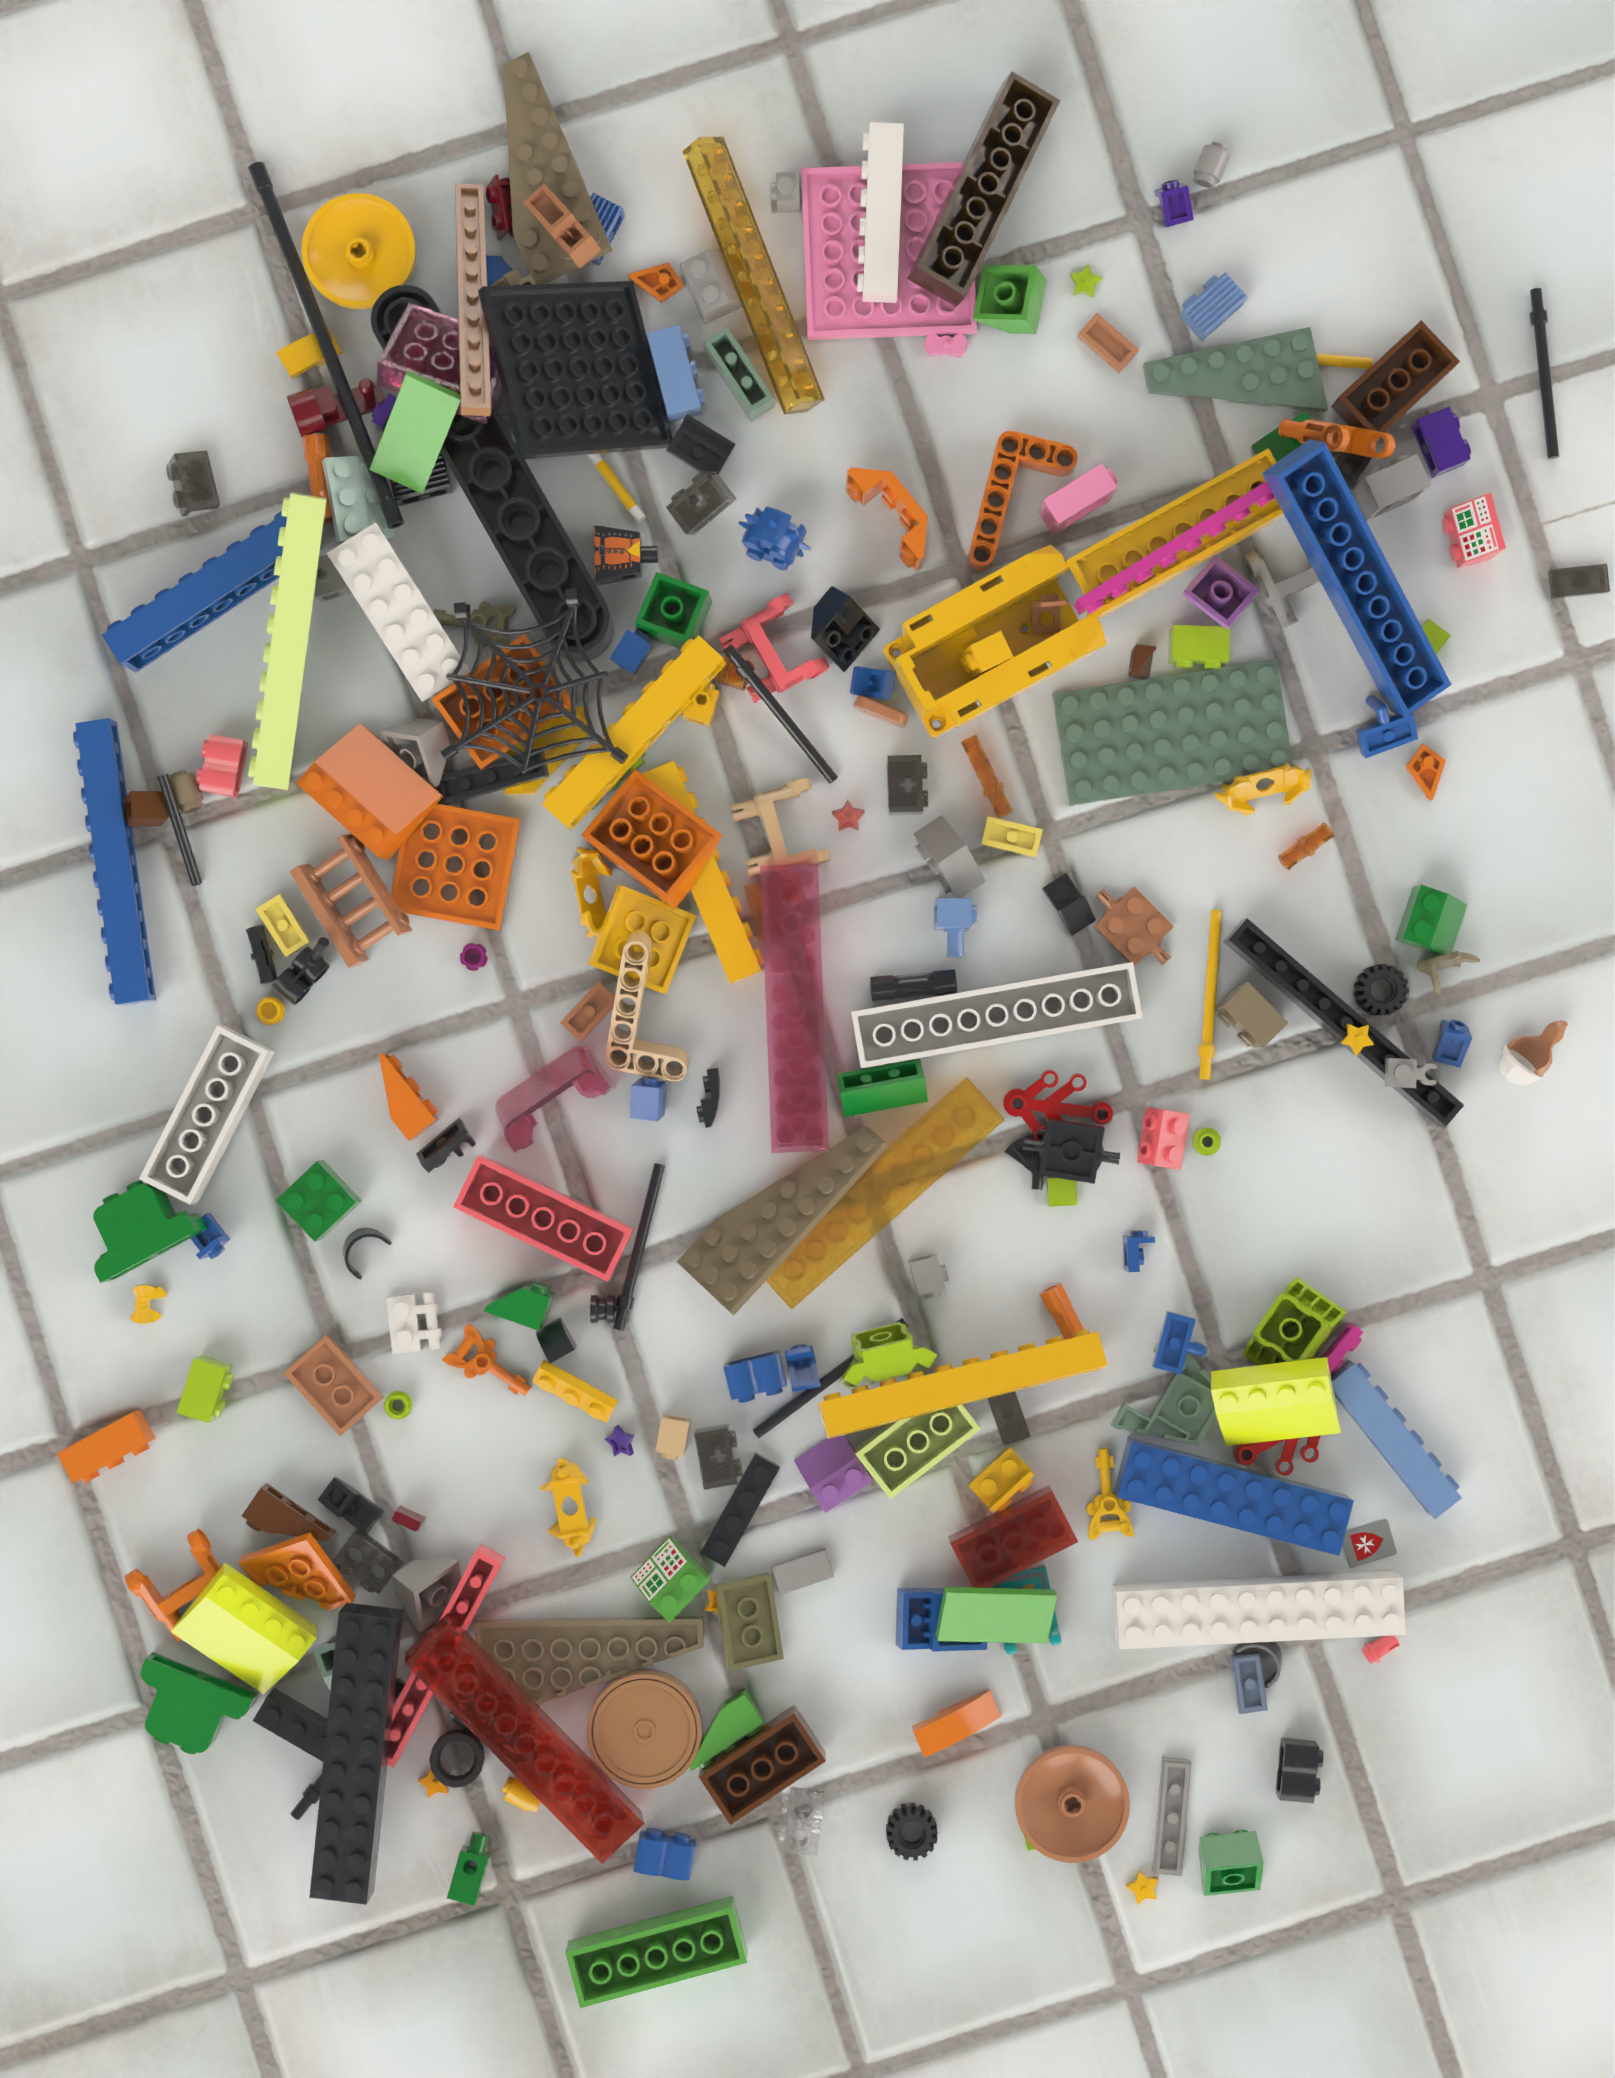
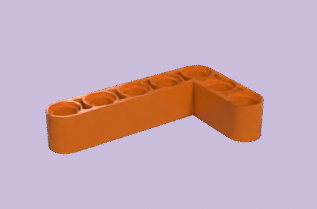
(1002, 488)

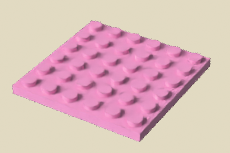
(832, 252)

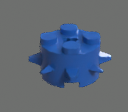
(773, 537)

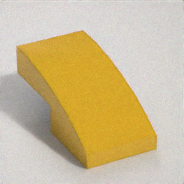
(303, 355)

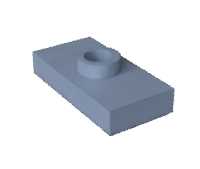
(1248, 1682)

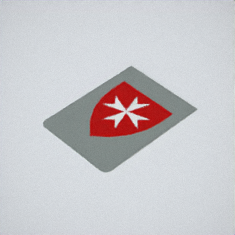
(1369, 1543)

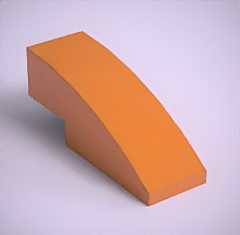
(955, 1723)

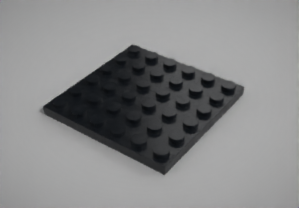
(575, 368)

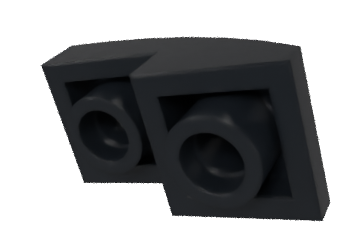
(709, 1106)

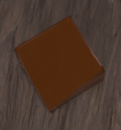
(1141, 661)

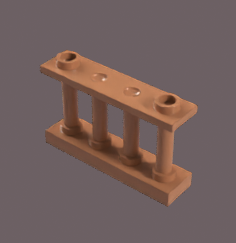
(325, 908)

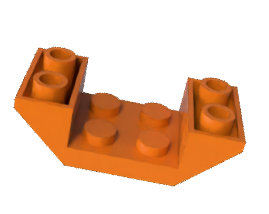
(868, 483)

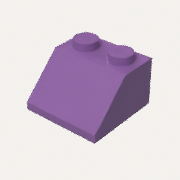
(1221, 592)
(833, 1471)

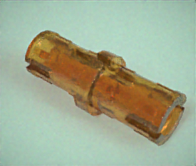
(1306, 846)

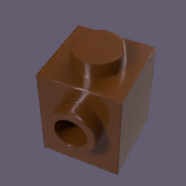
(145, 809)

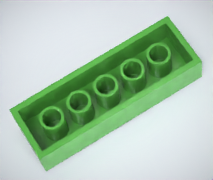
(656, 1951)

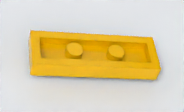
(575, 1391)

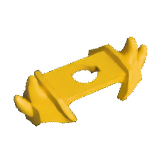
(1285, 779)
(585, 873)
(572, 1529)

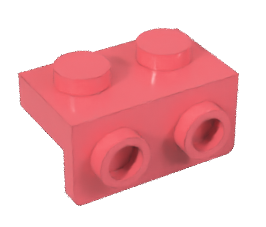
(1163, 1138)

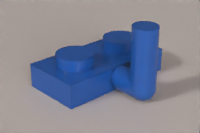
(1387, 732)
(1175, 1343)

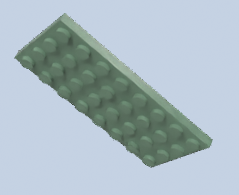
(1171, 732)

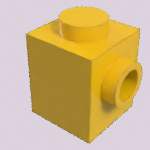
(703, 707)

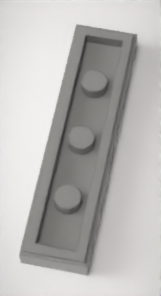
(1171, 1816)

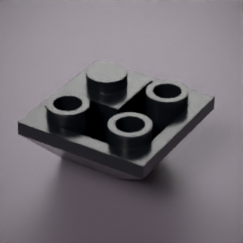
(841, 628)

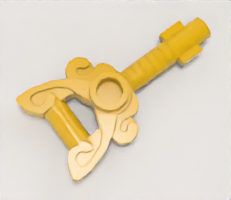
(1107, 1502)

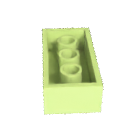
(914, 1445)

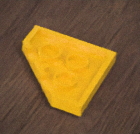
(554, 737)

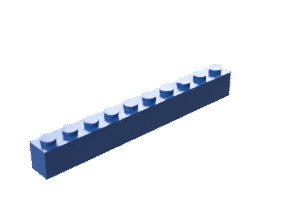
(114, 862)

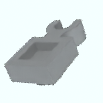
(1405, 1073)

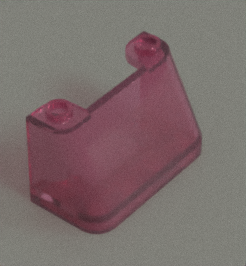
(574, 1067)

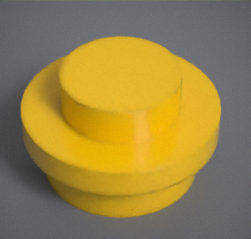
(270, 1010)

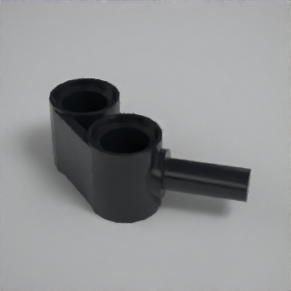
(307, 970)

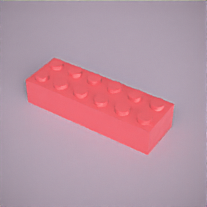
(544, 1217)

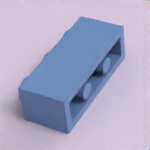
(675, 373)

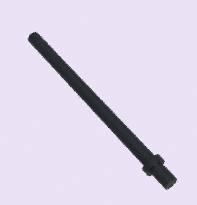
(805, 1396)

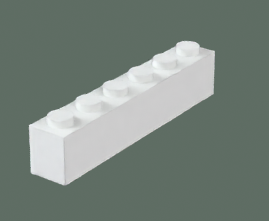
(882, 212)

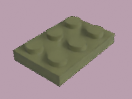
(748, 1621)

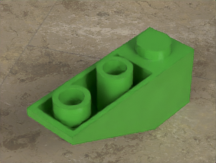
(732, 1721)

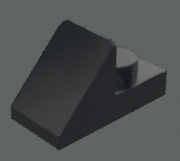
(1069, 904)

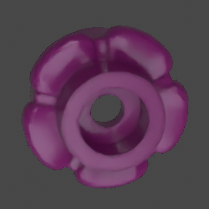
(468, 951)

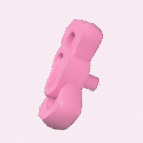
(945, 345)

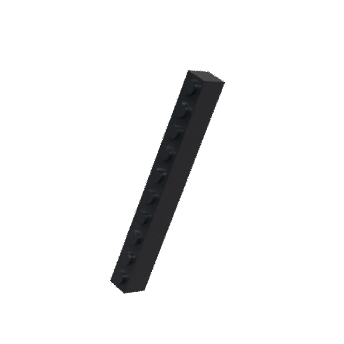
(1334, 1015)

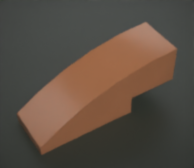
(562, 226)

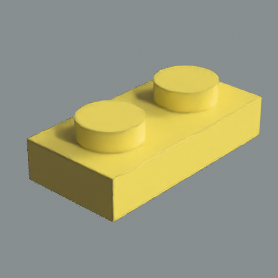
(1011, 837)
(283, 925)

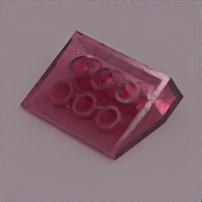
(430, 348)

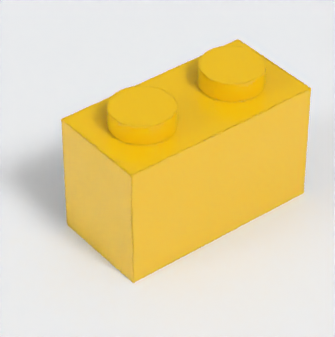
(985, 655)

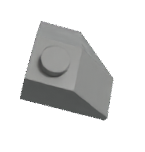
(419, 746)
(424, 1588)

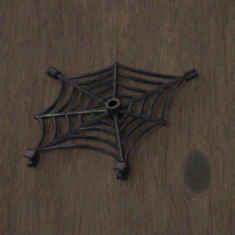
(573, 600)

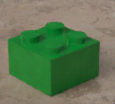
(673, 611)
(318, 1200)

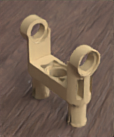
(764, 807)

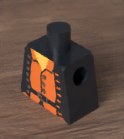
(620, 555)

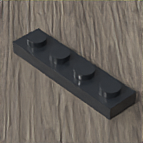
(494, 777)
(740, 1509)

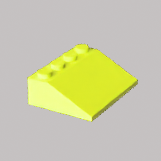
(1275, 1401)
(246, 1629)

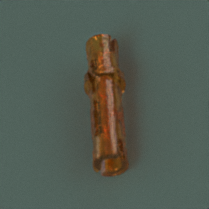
(992, 787)

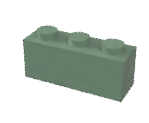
(739, 374)

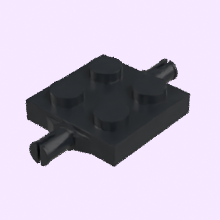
(1071, 1150)

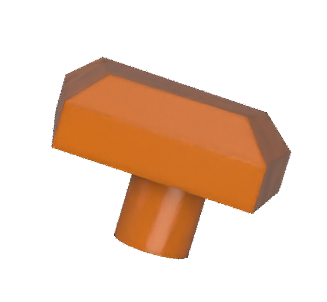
(658, 281)
(1426, 770)

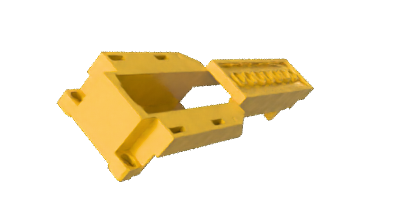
(989, 606)

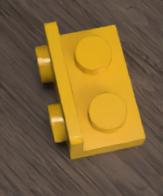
(1002, 1480)

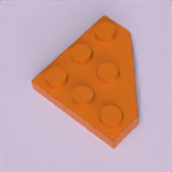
(300, 1571)

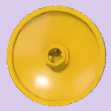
(358, 249)

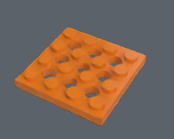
(494, 886)

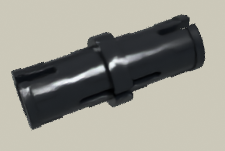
(261, 954)

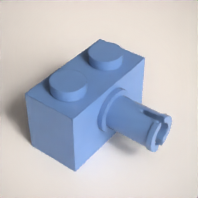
(955, 918)

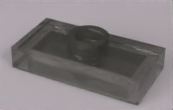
(1579, 581)

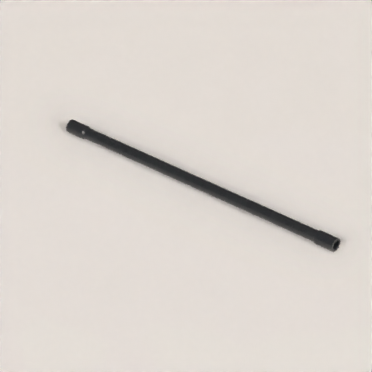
(265, 188)

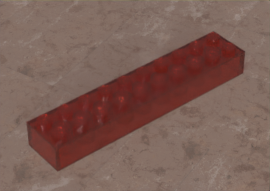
(524, 1738)

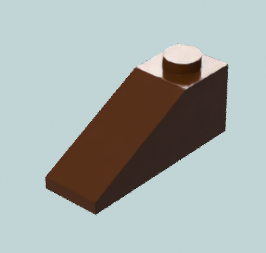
(280, 1515)

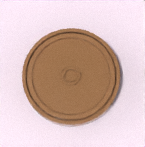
(645, 1729)

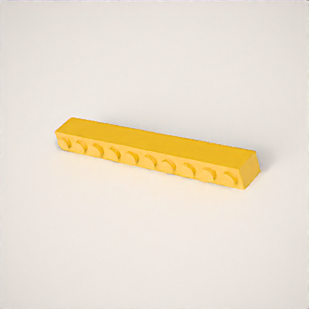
(962, 1384)

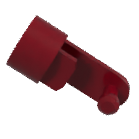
(320, 408)

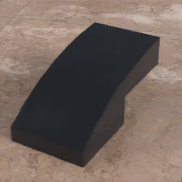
(351, 1505)

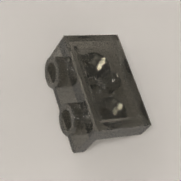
(192, 482)

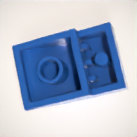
(918, 1619)

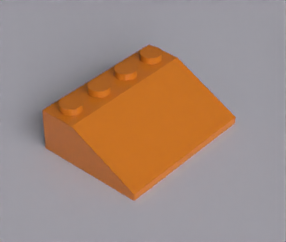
(453, 709)
(370, 791)
(653, 839)

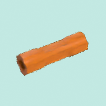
(315, 450)
(1060, 1308)

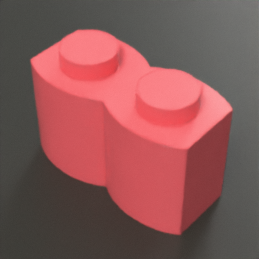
(222, 765)

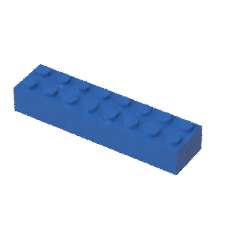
(197, 598)
(1233, 1496)

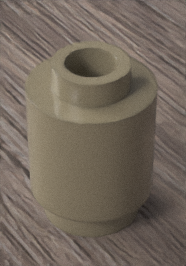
(186, 791)

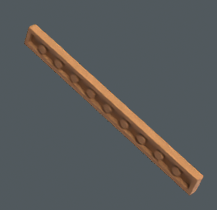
(471, 276)

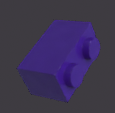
(1441, 442)

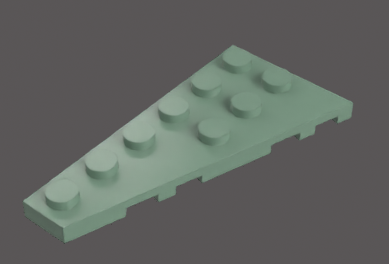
(1256, 371)

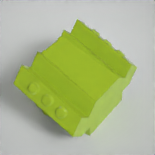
(1294, 1326)
(885, 1354)

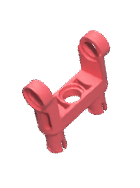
(752, 632)

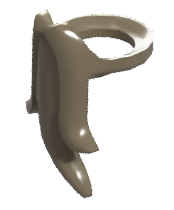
(1432, 964)

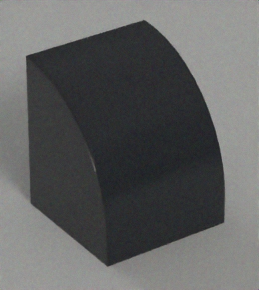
(555, 1340)

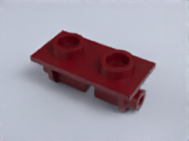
(499, 195)

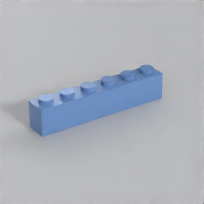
(1393, 1440)

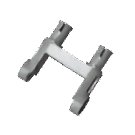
(1277, 594)

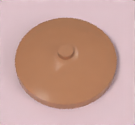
(1072, 1803)

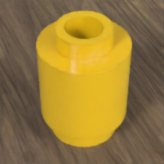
(520, 1795)

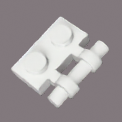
(405, 1326)

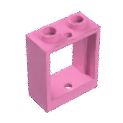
(1078, 499)

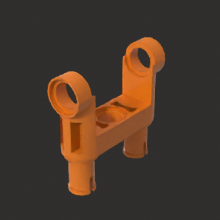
(1339, 437)
(167, 1607)

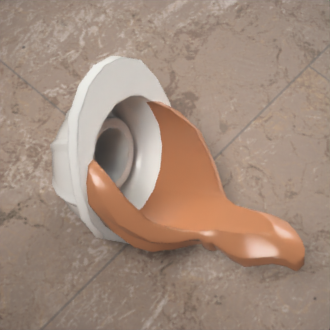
(1529, 1057)

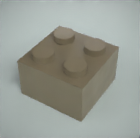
(1250, 1015)

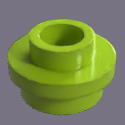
(1198, 1137)
(389, 1407)

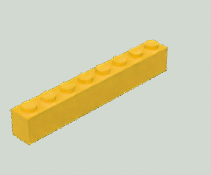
(635, 731)
(711, 891)

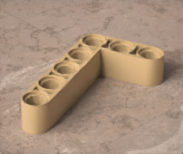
(630, 1015)

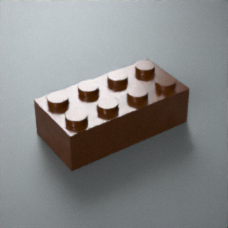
(1396, 381)
(762, 1765)

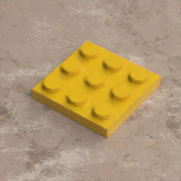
(637, 912)

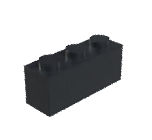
(293, 1722)

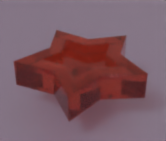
(848, 816)

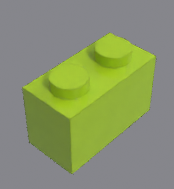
(1199, 646)
(205, 1389)

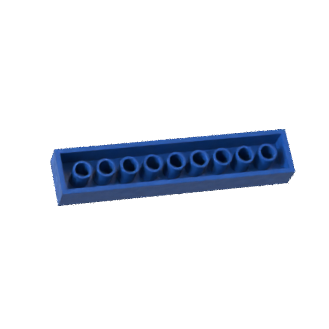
(1356, 577)

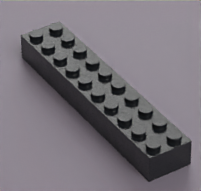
(356, 1753)

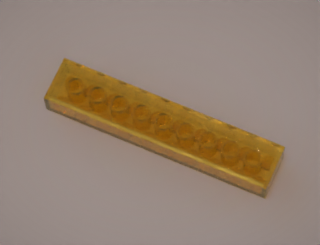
(887, 1188)

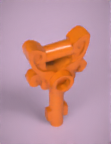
(483, 1361)

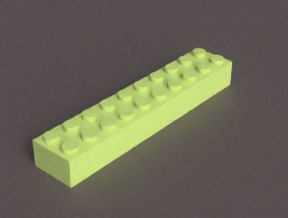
(289, 640)

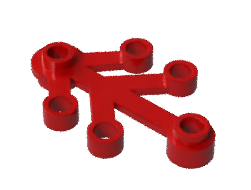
(1052, 1104)
(1286, 1455)

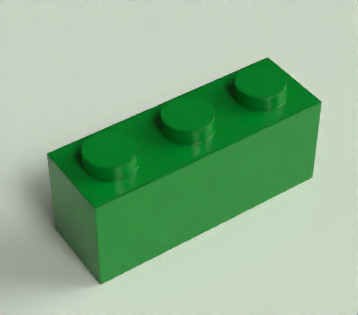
(882, 1087)

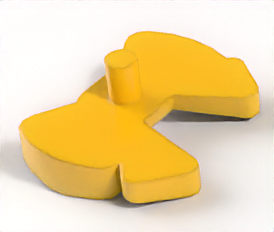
(144, 1293)

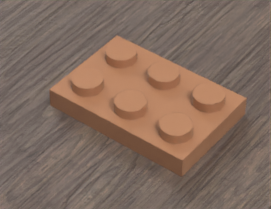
(333, 1385)

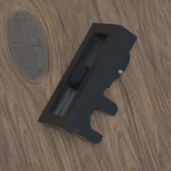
(449, 1140)

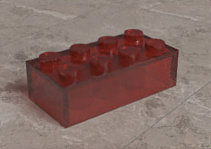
(1012, 1539)

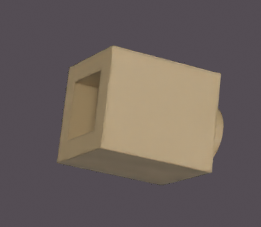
(672, 1436)

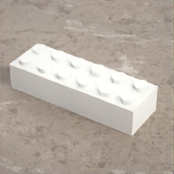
(397, 610)
(207, 1115)

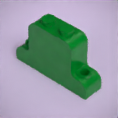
(139, 1228)
(190, 1703)

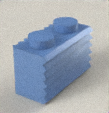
(1212, 306)

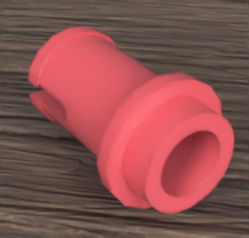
(1379, 1648)

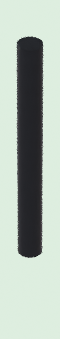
(179, 829)

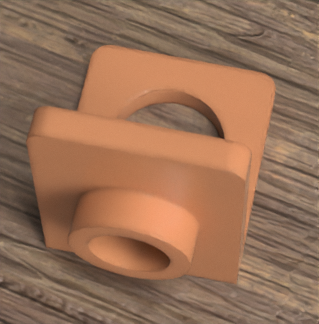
(1049, 603)

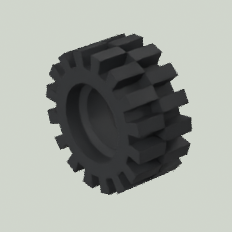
(1397, 984)
(924, 1843)

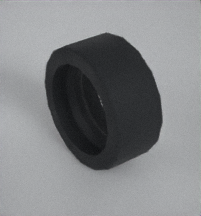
(435, 1762)

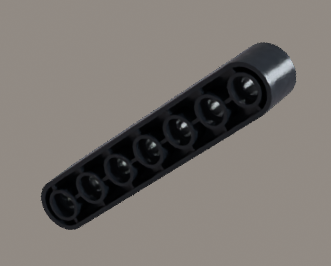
(514, 496)

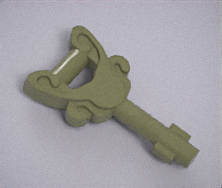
(483, 616)

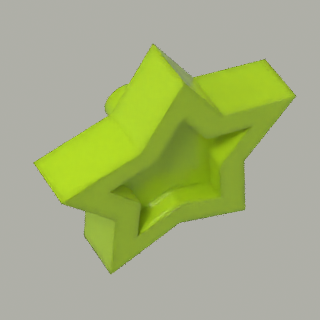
(1085, 281)

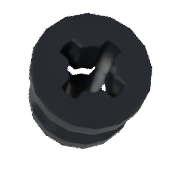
(602, 1309)

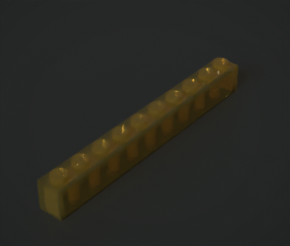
(753, 275)

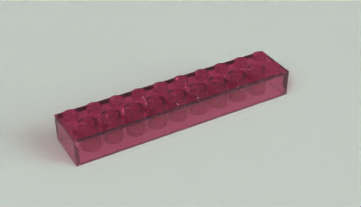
(794, 1008)

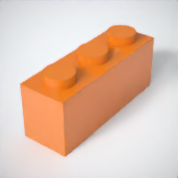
(106, 1447)

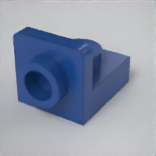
(1452, 1043)
(1132, 1253)

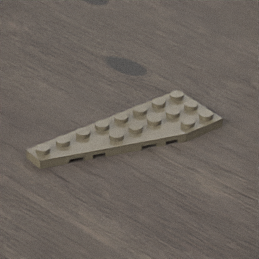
(540, 157)
(759, 1234)
(576, 1653)

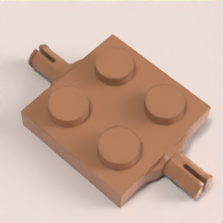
(1133, 926)

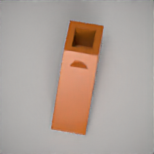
(405, 1104)

